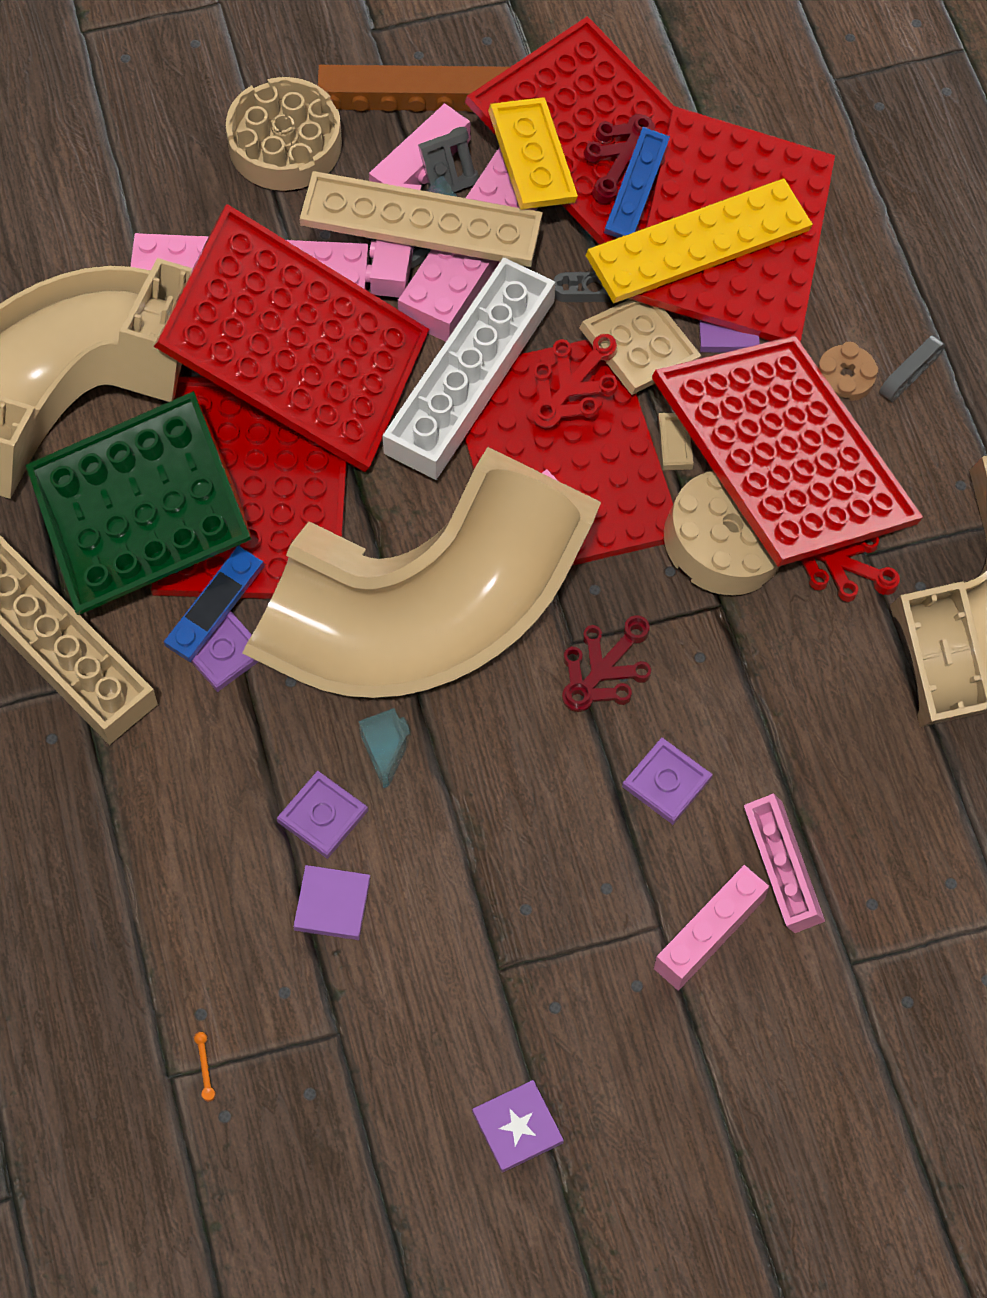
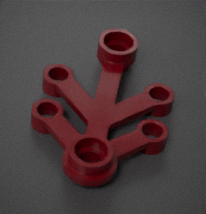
(622, 150)
(604, 668)

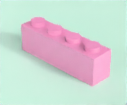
(405, 162)
(390, 263)
(784, 863)
(711, 927)

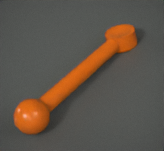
(208, 1093)

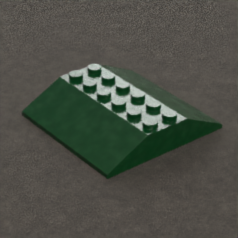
(138, 502)

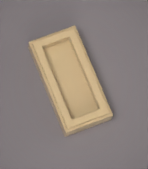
(674, 443)

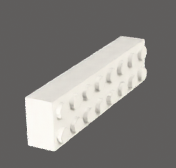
(469, 368)

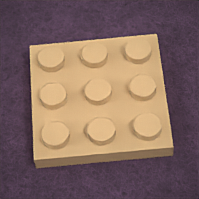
(644, 340)

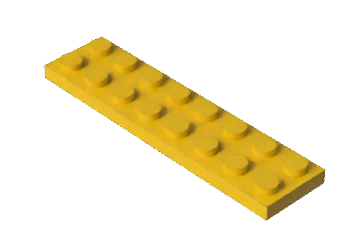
(698, 240)

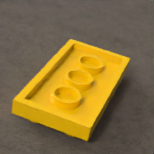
(532, 153)

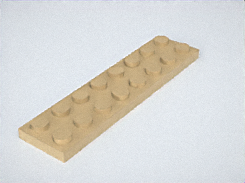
(421, 218)

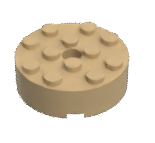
(283, 133)
(714, 540)

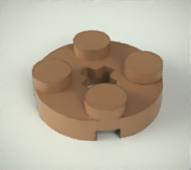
(852, 358)

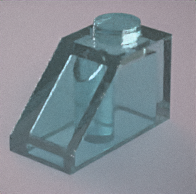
(385, 742)

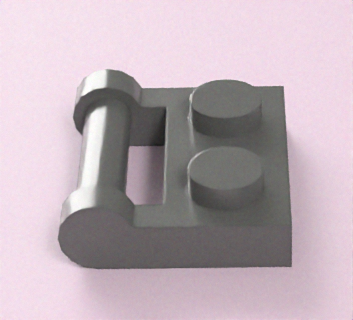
(439, 161)

